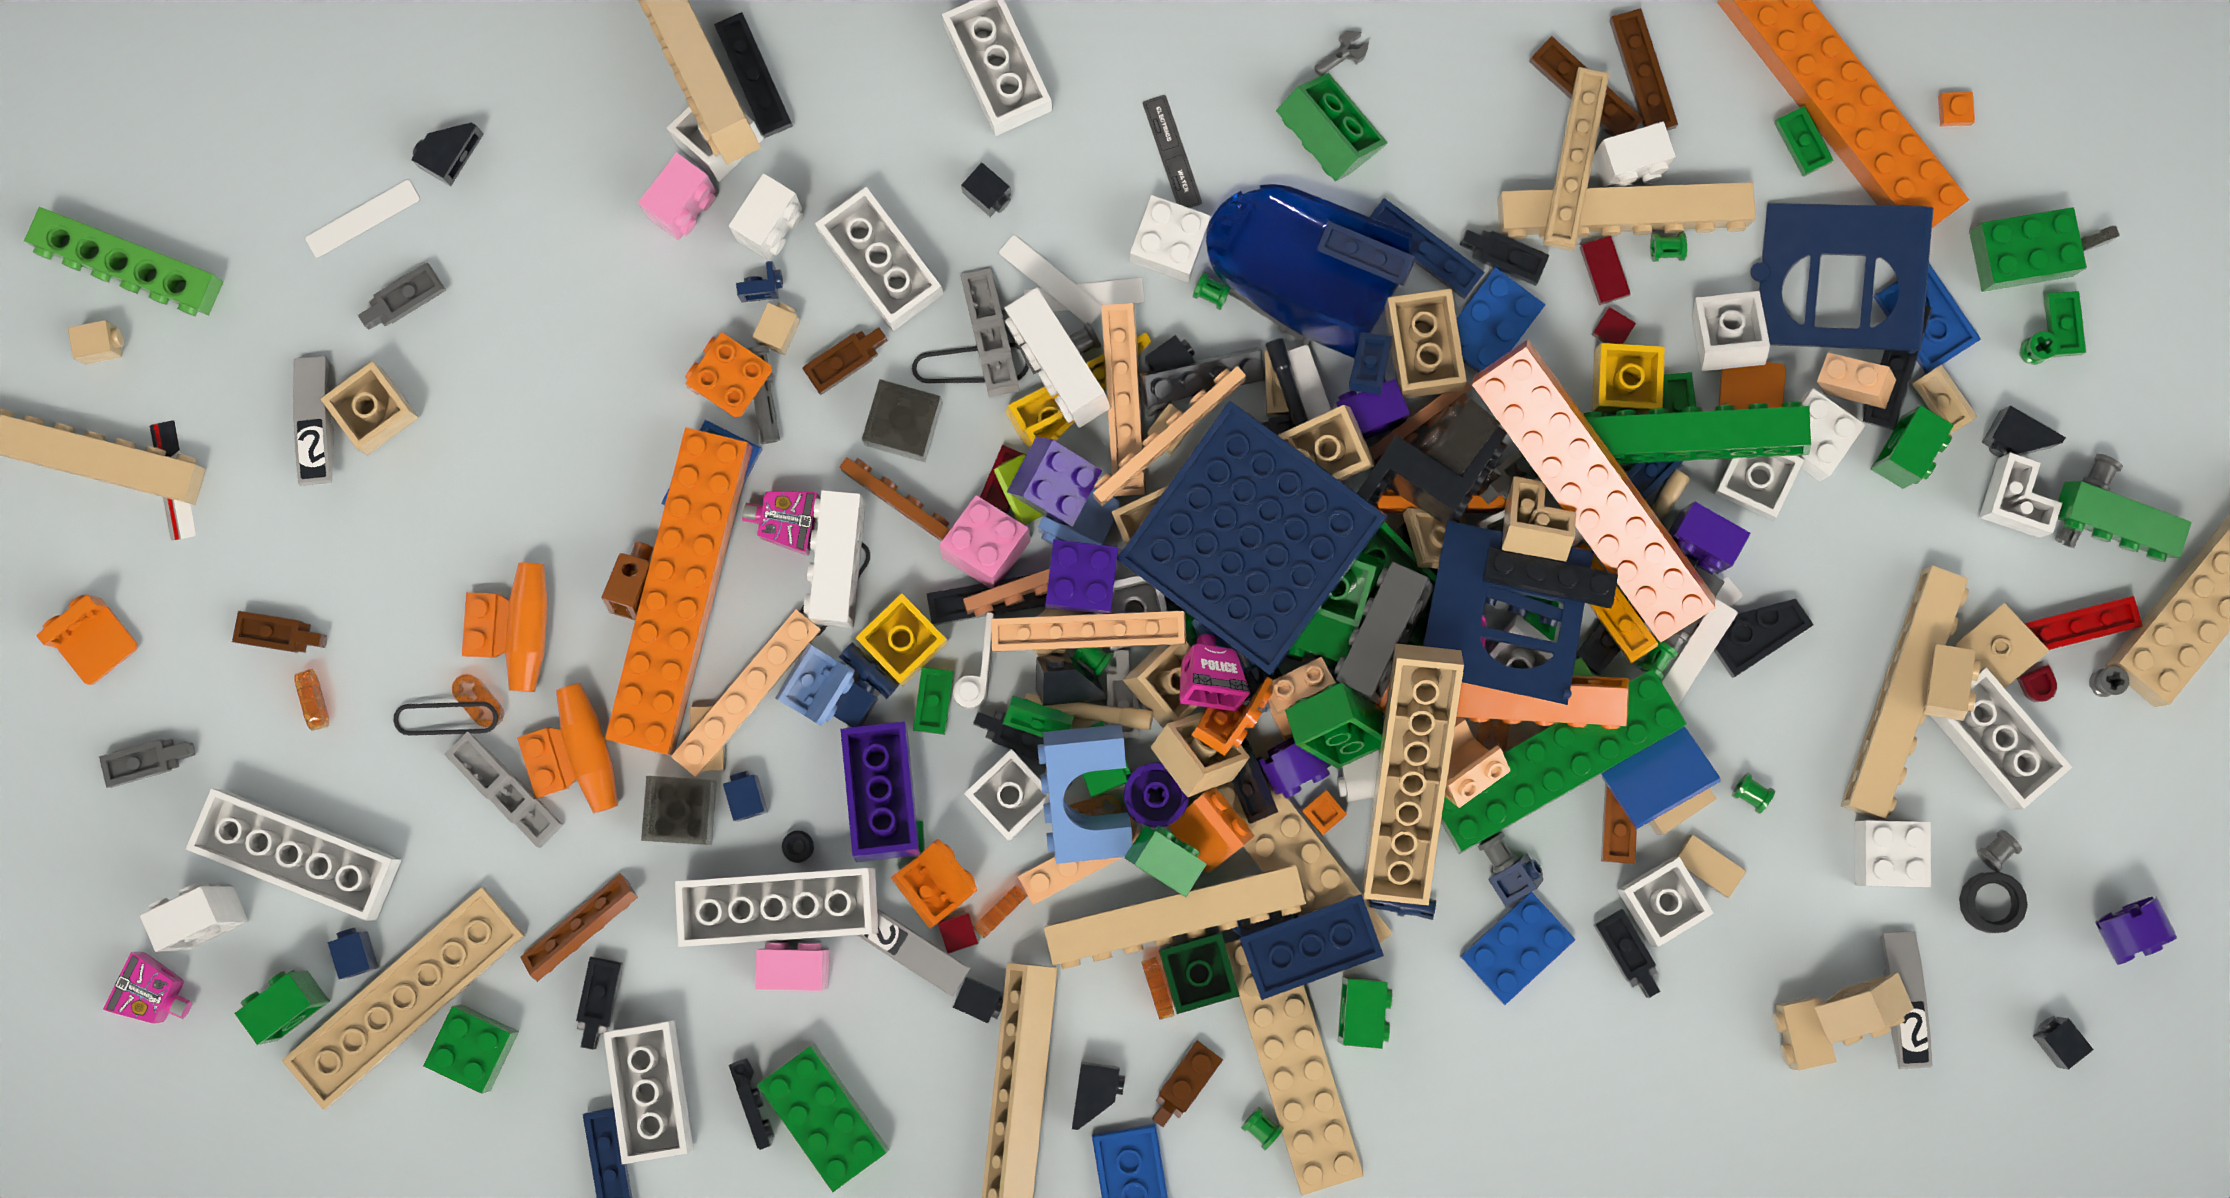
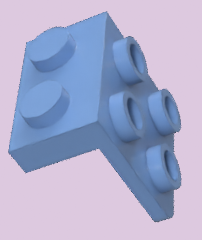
(1090, 526)
(816, 685)

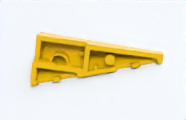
(1039, 413)

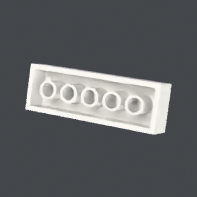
(293, 854)
(776, 907)

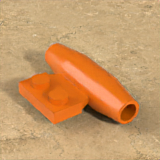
(511, 626)
(572, 753)

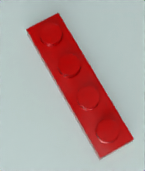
(2087, 623)

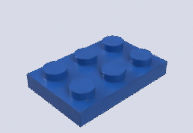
(1495, 320)
(1517, 948)

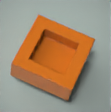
(1956, 109)
(1324, 812)

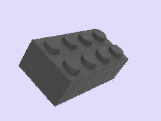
(1388, 620)

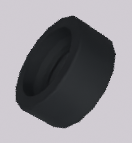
(2018, 902)

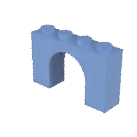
(1066, 757)

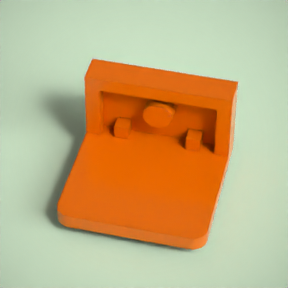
(728, 375)
(1753, 385)
(89, 638)
(1226, 728)
(1212, 829)
(935, 883)

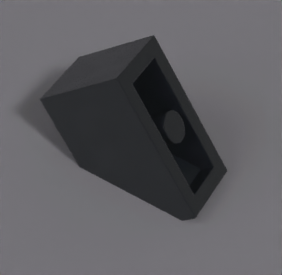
(446, 151)
(2019, 434)
(1065, 681)
(1095, 1091)

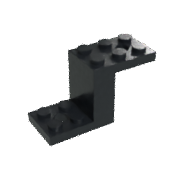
(1428, 482)

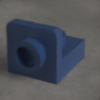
(757, 289)
(1517, 879)

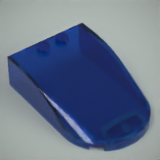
(1269, 255)

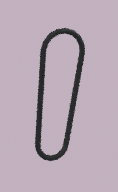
(956, 380)

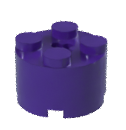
(1291, 767)
(1136, 796)
(2136, 929)

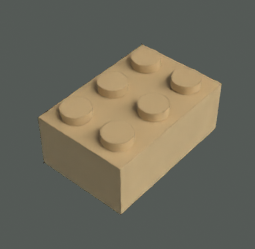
(1425, 343)

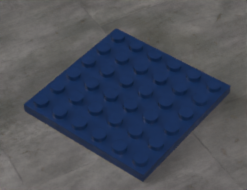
(1251, 537)

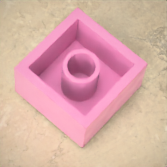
(678, 197)
(985, 542)
(792, 968)

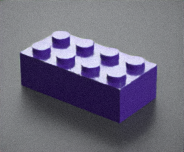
(880, 792)

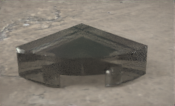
(2104, 237)

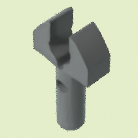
(1343, 53)

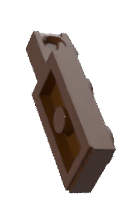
(844, 359)
(275, 633)
(1186, 1082)

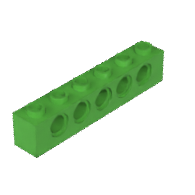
(50, 228)

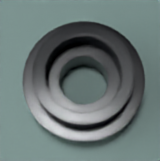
(787, 846)

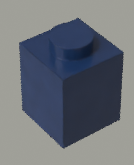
(856, 704)
(745, 796)
(352, 953)

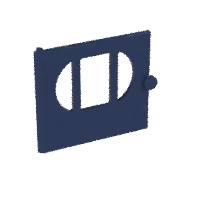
(1875, 231)
(1458, 615)

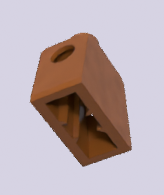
(622, 591)

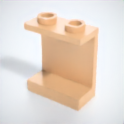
(1295, 685)
(1471, 766)

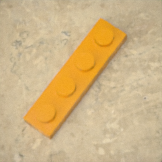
(1623, 622)

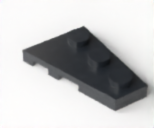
(1760, 633)

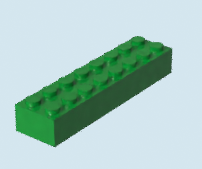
(1705, 434)
(1560, 762)

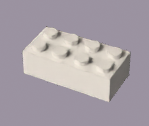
(997, 63)
(879, 259)
(1061, 364)
(836, 559)
(2005, 744)
(648, 1092)

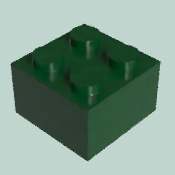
(1198, 973)

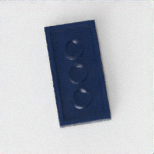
(1311, 947)

